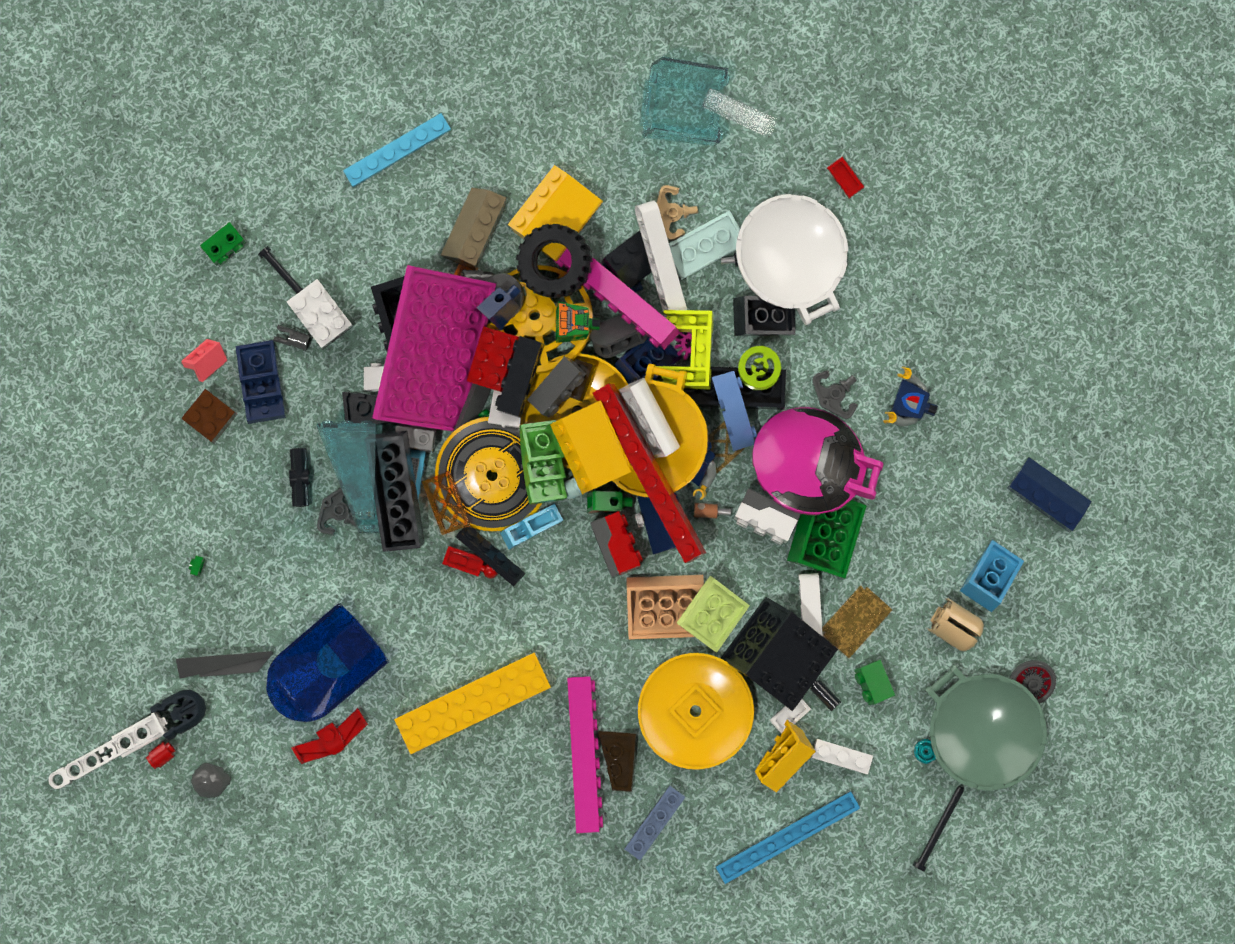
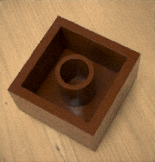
(209, 416)

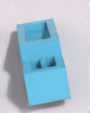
(531, 526)

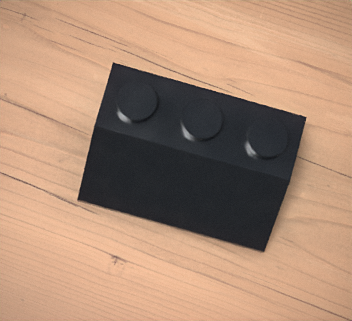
(629, 261)

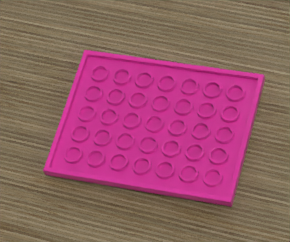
(431, 349)

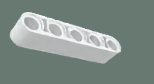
(810, 600)

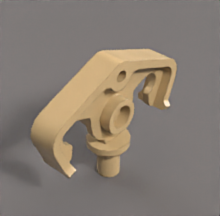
(672, 212)

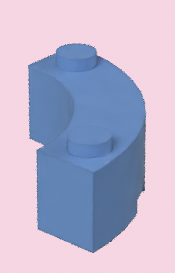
(735, 415)

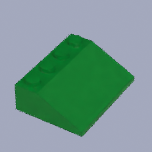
(827, 539)

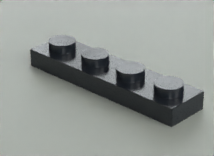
(490, 555)

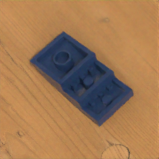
(260, 382)

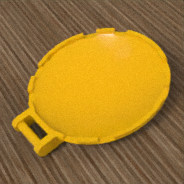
(687, 426)

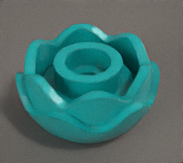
(919, 753)

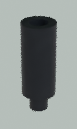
(825, 695)

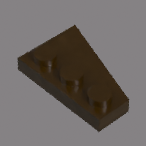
(620, 758)

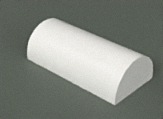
(649, 418)

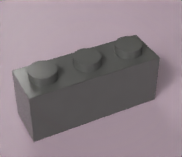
(557, 387)

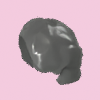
(210, 780)

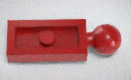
(467, 563)

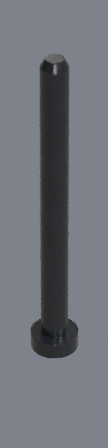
(278, 267)
(938, 830)

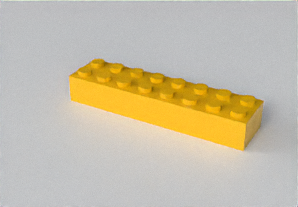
(472, 703)

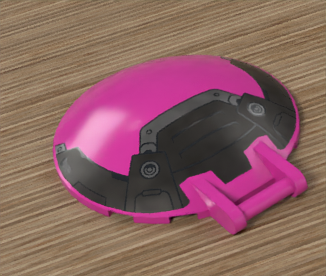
(812, 461)

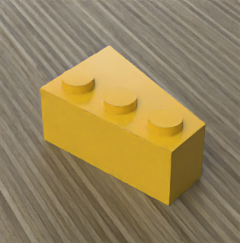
(785, 758)

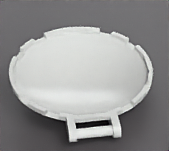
(793, 254)

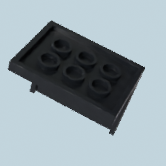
(386, 294)
(779, 653)

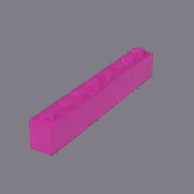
(627, 302)
(583, 754)

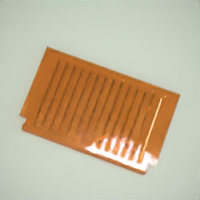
(855, 620)

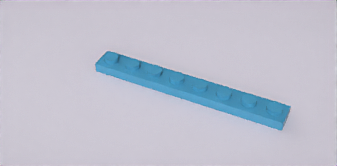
(787, 837)

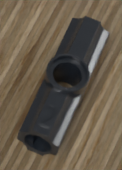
(299, 477)

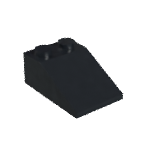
(759, 318)

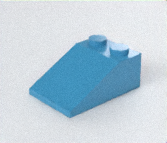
(992, 576)

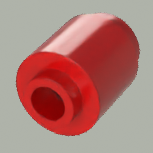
(161, 755)

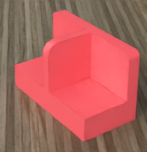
(205, 359)

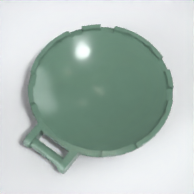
(986, 730)

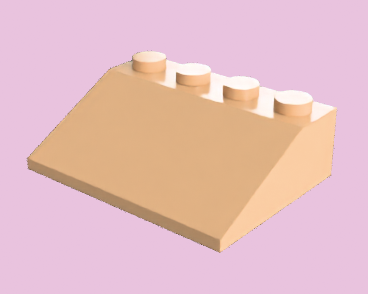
(658, 604)

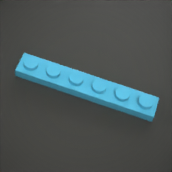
(397, 150)

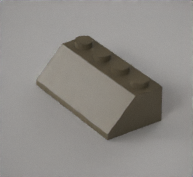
(474, 227)

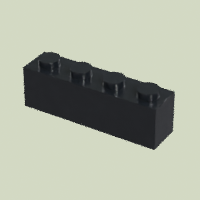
(520, 376)

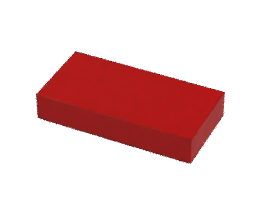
(845, 177)

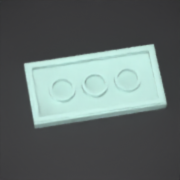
(705, 245)

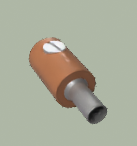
(709, 510)

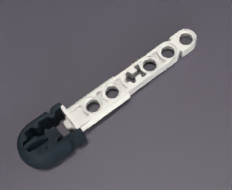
(155, 729)

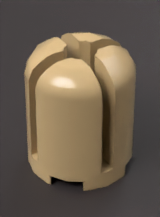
(951, 633)

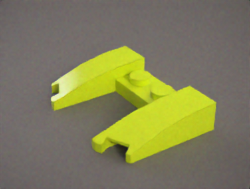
(701, 326)

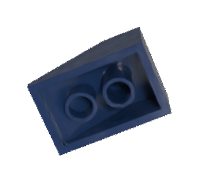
(635, 362)

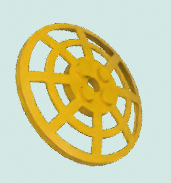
(546, 322)

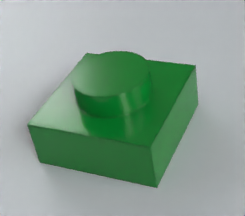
(196, 565)

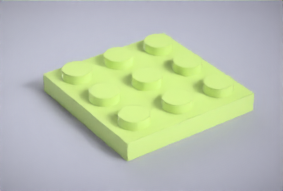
(713, 614)

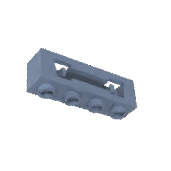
(654, 823)

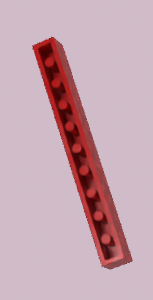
(650, 474)

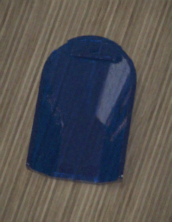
(323, 667)

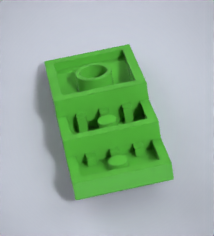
(542, 463)

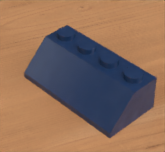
(1049, 495)
(657, 534)

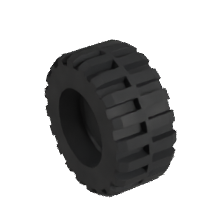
(529, 254)

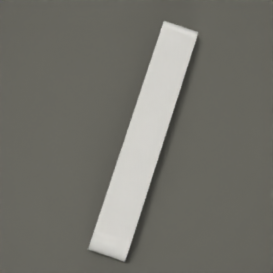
(660, 256)

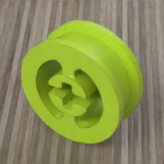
(751, 380)

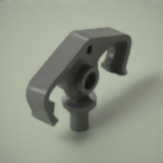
(830, 397)
(333, 508)

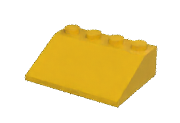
(556, 201)
(591, 447)

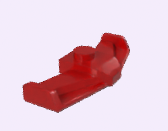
(331, 739)

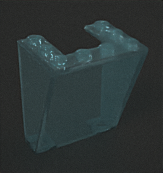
(352, 458)

